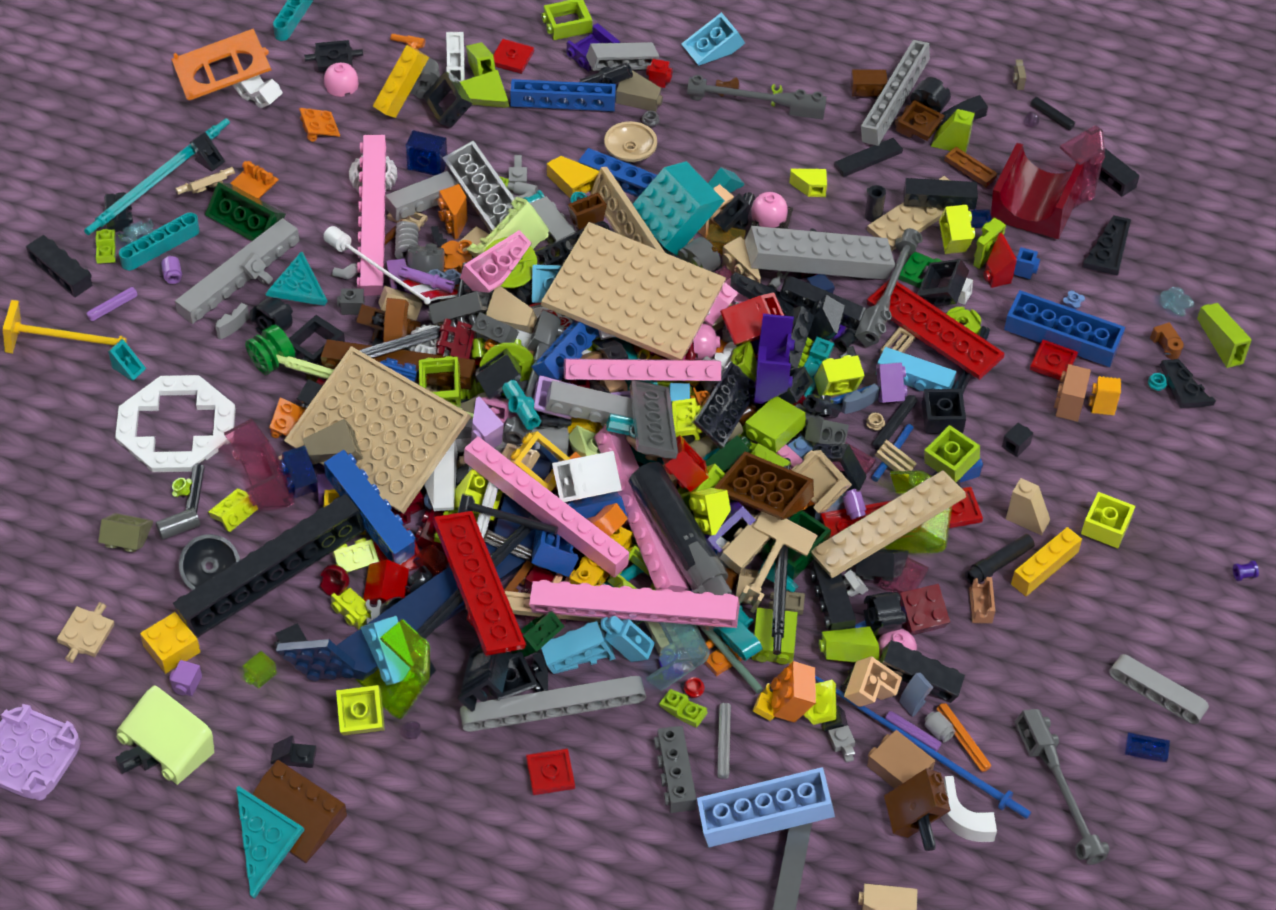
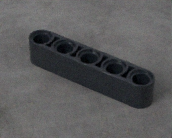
(805, 295)

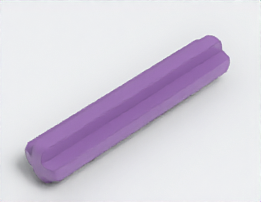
(111, 304)
(913, 730)

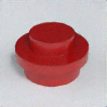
(694, 687)

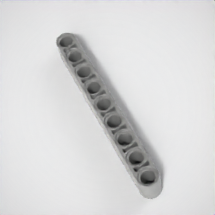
(553, 703)

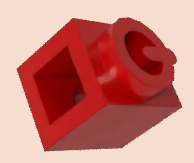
(659, 72)

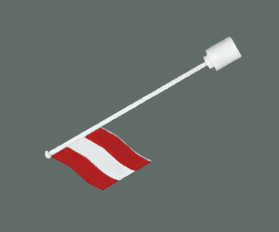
(342, 242)

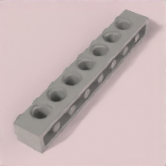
(895, 92)

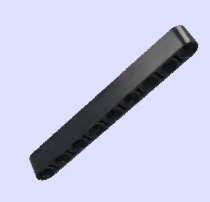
(559, 247)

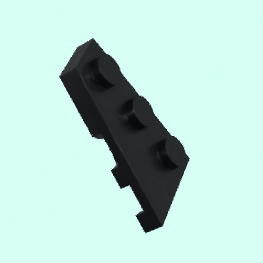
(1183, 386)

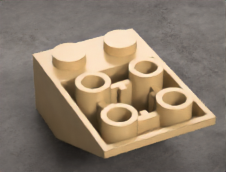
(737, 259)

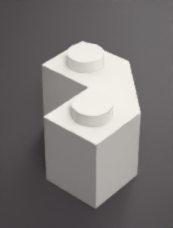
(261, 92)

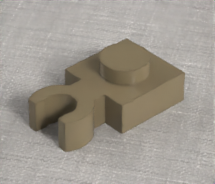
(1019, 76)
(794, 602)

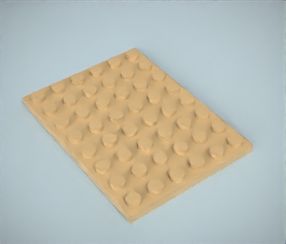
(634, 292)
(395, 422)

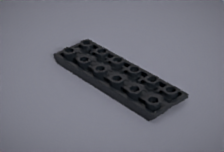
(725, 404)

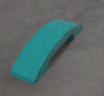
(819, 352)

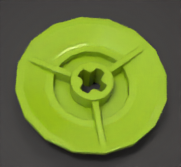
(523, 270)
(520, 353)

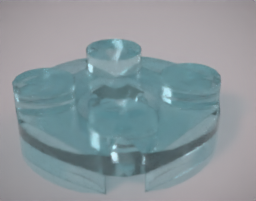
(135, 230)

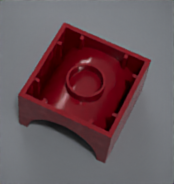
(1033, 197)

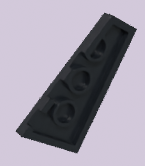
(1110, 246)
(752, 289)

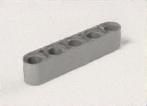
(1159, 689)

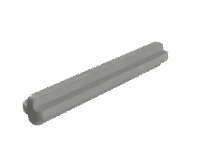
(724, 740)

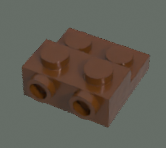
(918, 121)

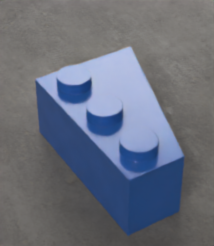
(591, 506)
(553, 553)

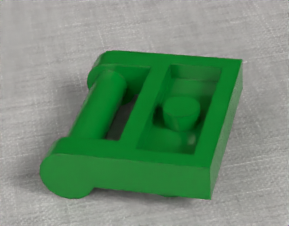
(914, 269)

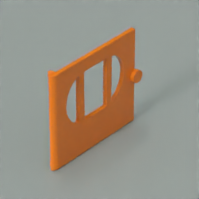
(189, 63)

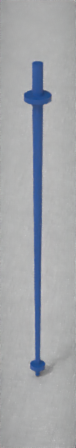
(1005, 800)

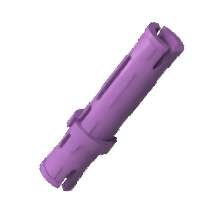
(428, 279)

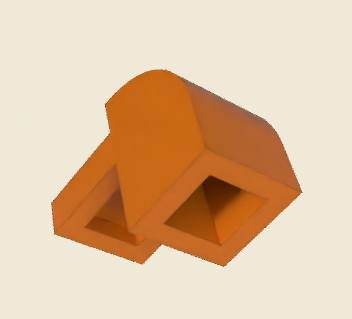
(609, 519)

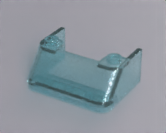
(681, 656)

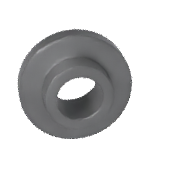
(650, 118)

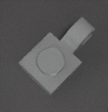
(517, 172)
(255, 268)
(374, 611)
(843, 741)

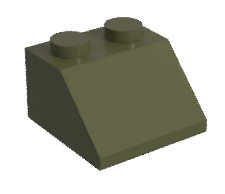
(124, 531)

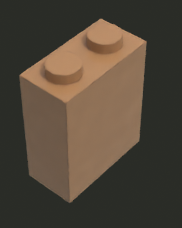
(898, 759)

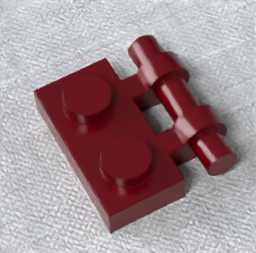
(462, 339)

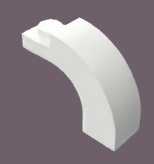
(455, 54)
(965, 823)

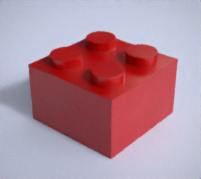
(687, 467)

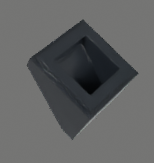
(839, 722)

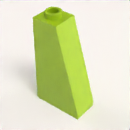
(1225, 334)

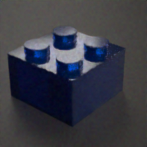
(426, 153)
(299, 472)

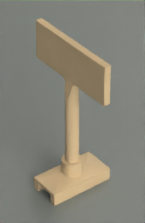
(784, 533)

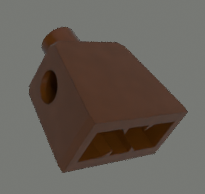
(586, 210)

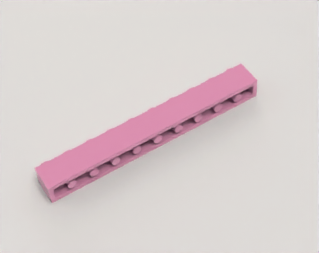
(373, 213)
(546, 506)
(655, 553)
(635, 604)

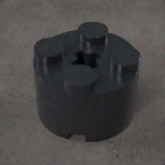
(931, 94)
(271, 312)
(883, 612)

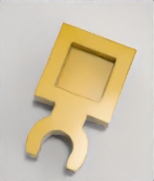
(763, 703)

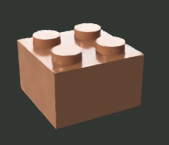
(1072, 392)

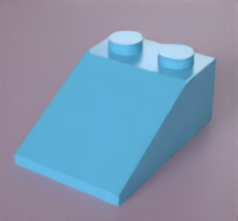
(713, 41)
(542, 279)

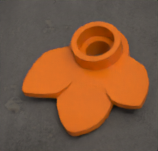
(455, 253)

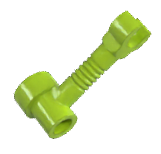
(479, 350)

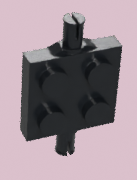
(333, 52)

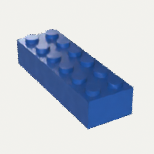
(1064, 326)
(375, 512)

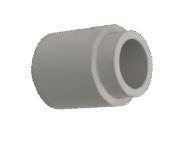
(939, 726)

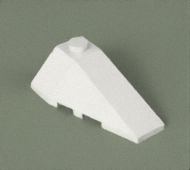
(442, 481)

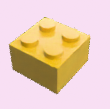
(170, 642)

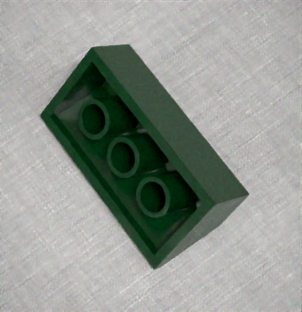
(242, 211)

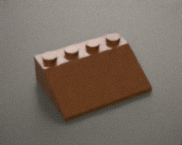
(767, 486)
(304, 804)

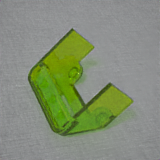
(932, 534)
(415, 653)

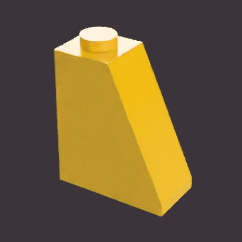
(571, 175)

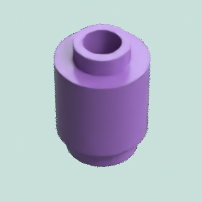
(171, 269)
(854, 504)

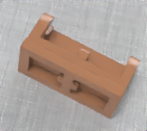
(982, 601)

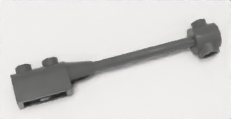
(799, 102)
(875, 317)
(543, 335)
(1040, 742)

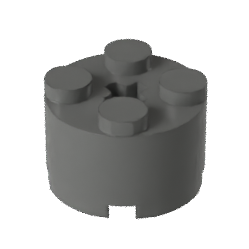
(426, 79)
(700, 254)
(426, 257)

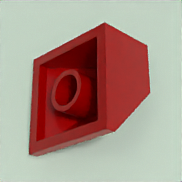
(1000, 264)

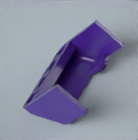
(773, 357)

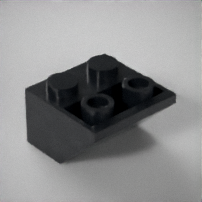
(497, 372)

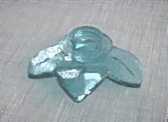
(1176, 300)

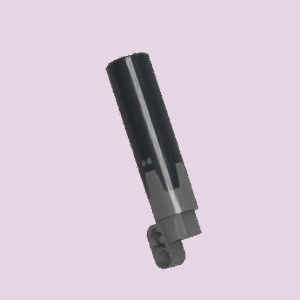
(679, 531)

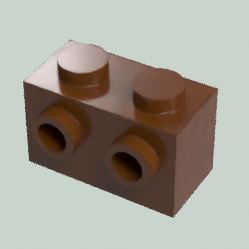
(867, 82)

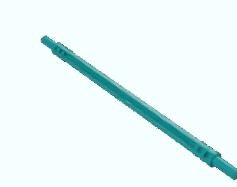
(151, 181)

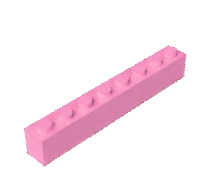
(642, 369)

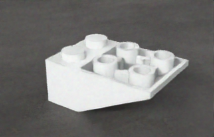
(587, 476)

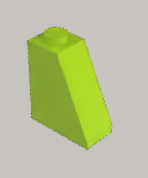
(480, 59)
(486, 90)
(955, 131)
(849, 644)

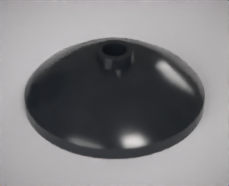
(201, 551)

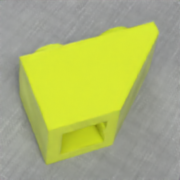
(809, 181)

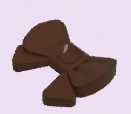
(734, 83)

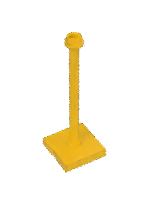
(13, 327)

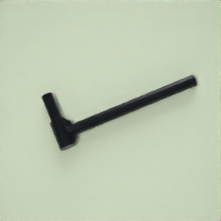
(468, 504)

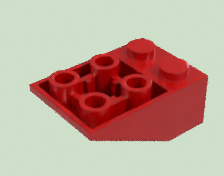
(745, 318)

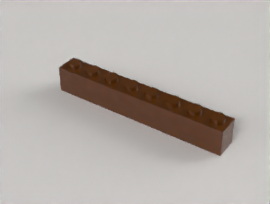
(336, 350)

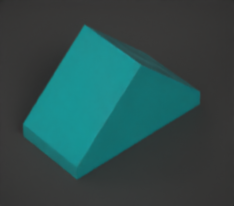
(727, 180)
(125, 360)

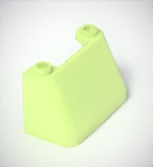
(522, 218)
(167, 734)

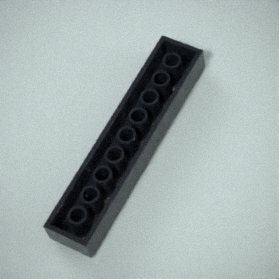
(270, 566)

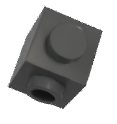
(351, 301)

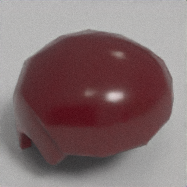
(334, 580)

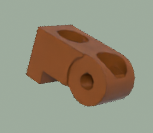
(1168, 339)

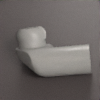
(346, 273)

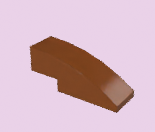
(395, 319)

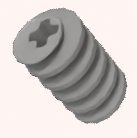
(406, 235)

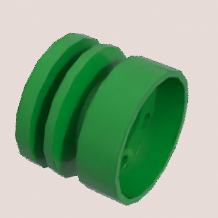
(265, 347)

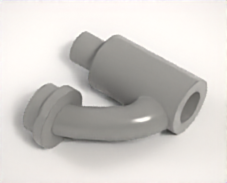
(522, 189)

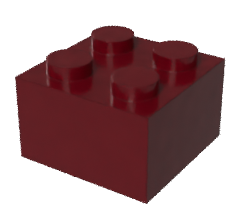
(924, 609)

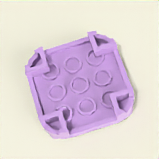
(34, 751)

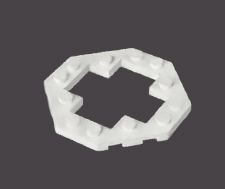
(148, 400)

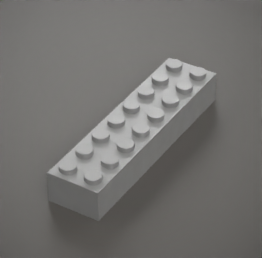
(480, 184)
(819, 252)

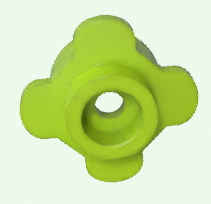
(181, 487)

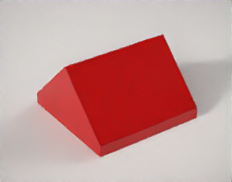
(385, 581)

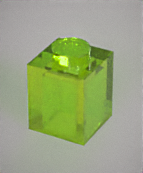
(259, 669)

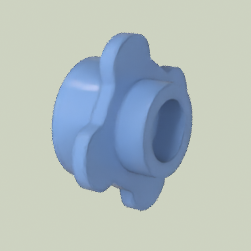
(1073, 300)

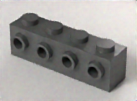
(676, 769)

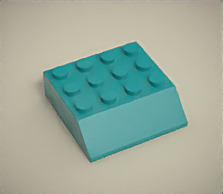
(677, 205)

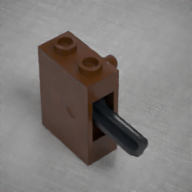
(375, 318)
(917, 805)

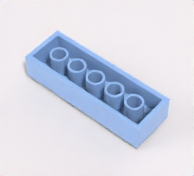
(765, 807)

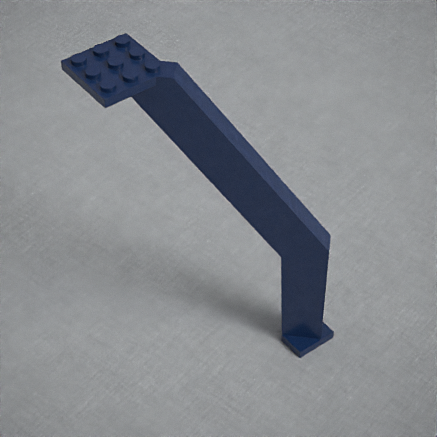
(353, 656)

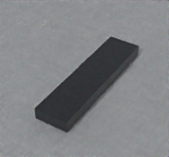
(868, 157)

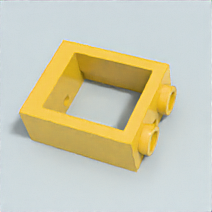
(528, 441)

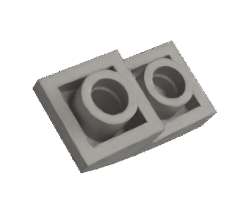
(231, 323)

